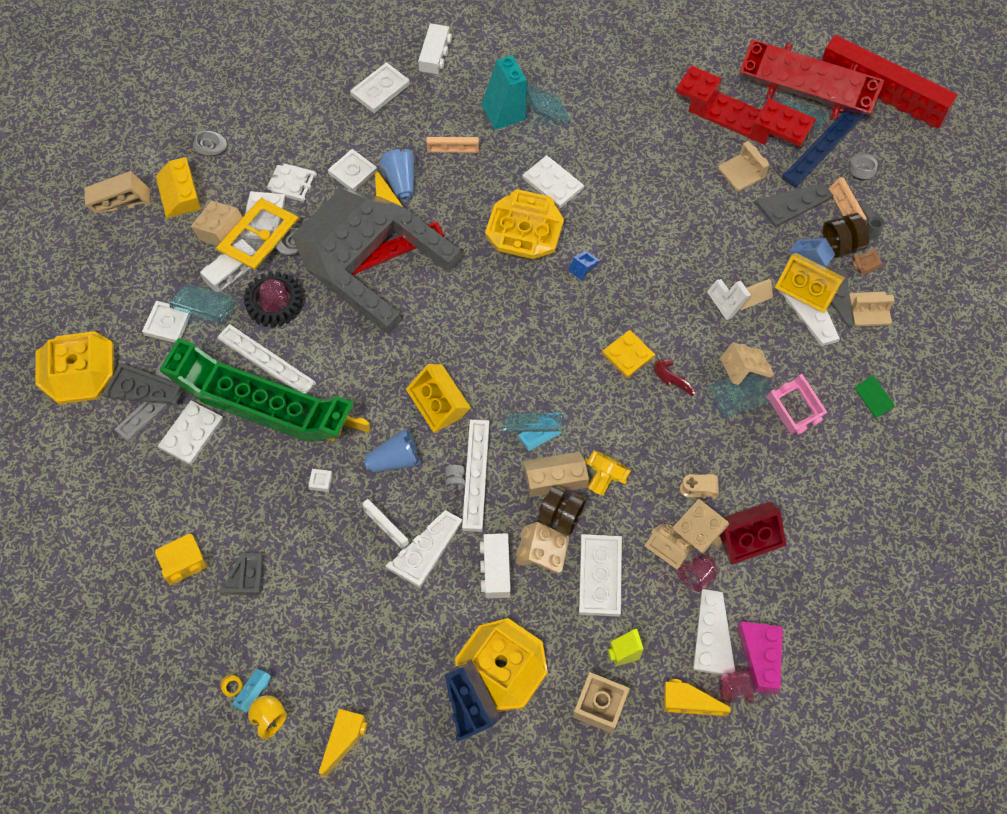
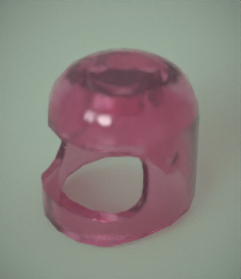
(271, 293)
(703, 569)
(736, 684)

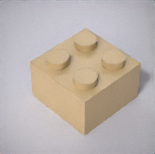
(216, 222)
(601, 702)

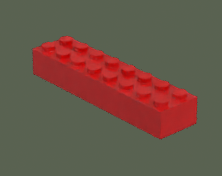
(900, 88)

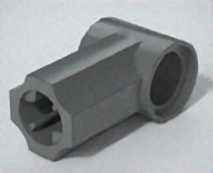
(874, 223)

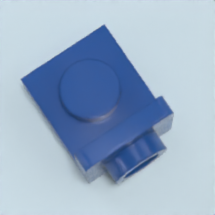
(582, 263)

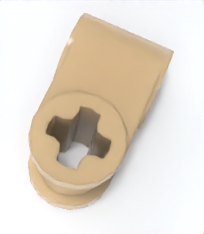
(702, 485)

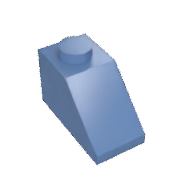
(816, 250)

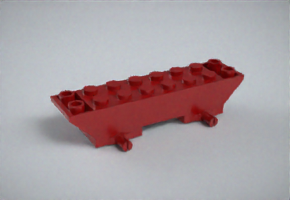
(811, 78)

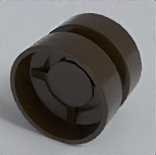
(847, 233)
(556, 508)

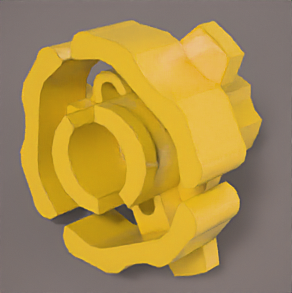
(606, 470)

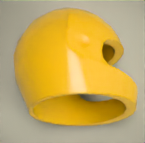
(265, 711)

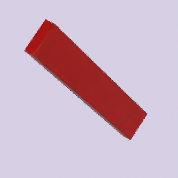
(391, 250)

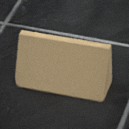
(759, 293)

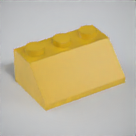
(177, 188)
(809, 282)
(437, 397)

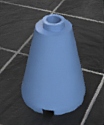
(399, 172)
(393, 454)

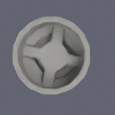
(454, 476)

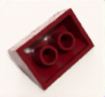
(753, 532)

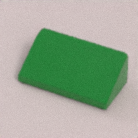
(874, 397)

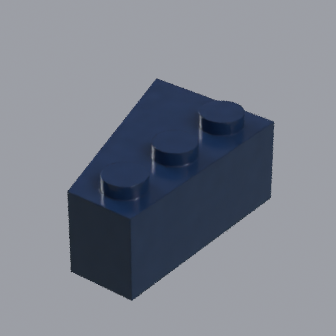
(470, 701)

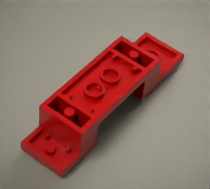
(740, 117)

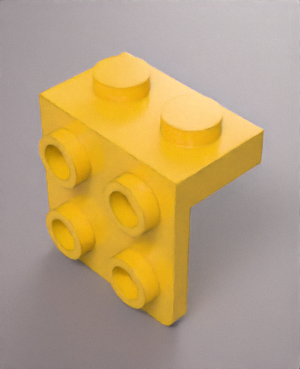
(180, 559)

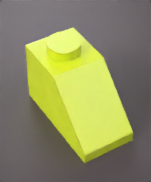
(626, 648)

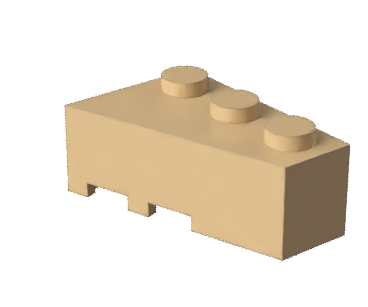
(117, 192)

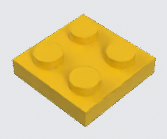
(628, 354)

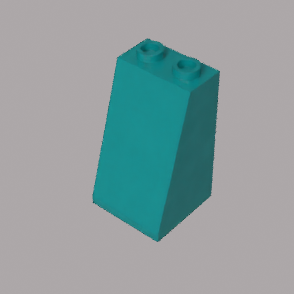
(505, 94)

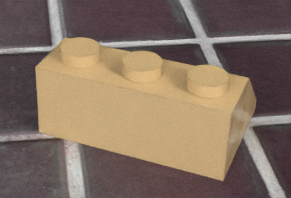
(562, 470)

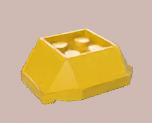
(529, 212)
(76, 381)
(525, 658)

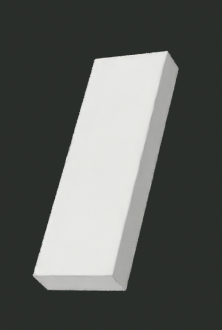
(379, 518)

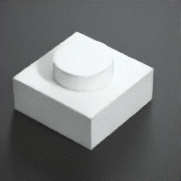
(320, 480)

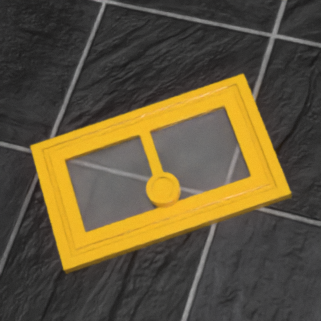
(257, 233)

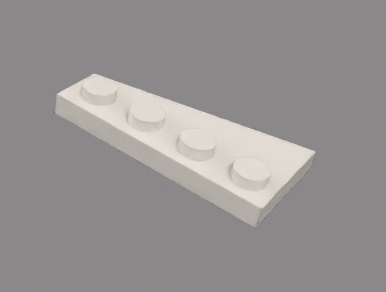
(816, 321)
(423, 553)
(713, 641)

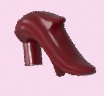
(668, 377)

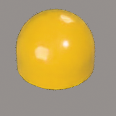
(226, 680)

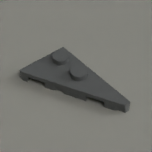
(842, 300)

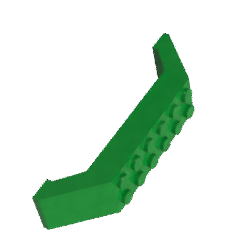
(253, 396)

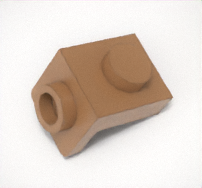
(867, 262)

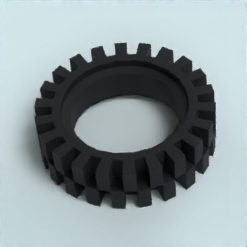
(281, 316)

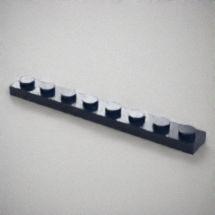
(822, 147)

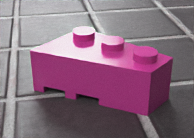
(763, 655)

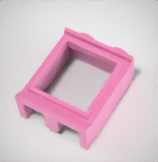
(809, 397)

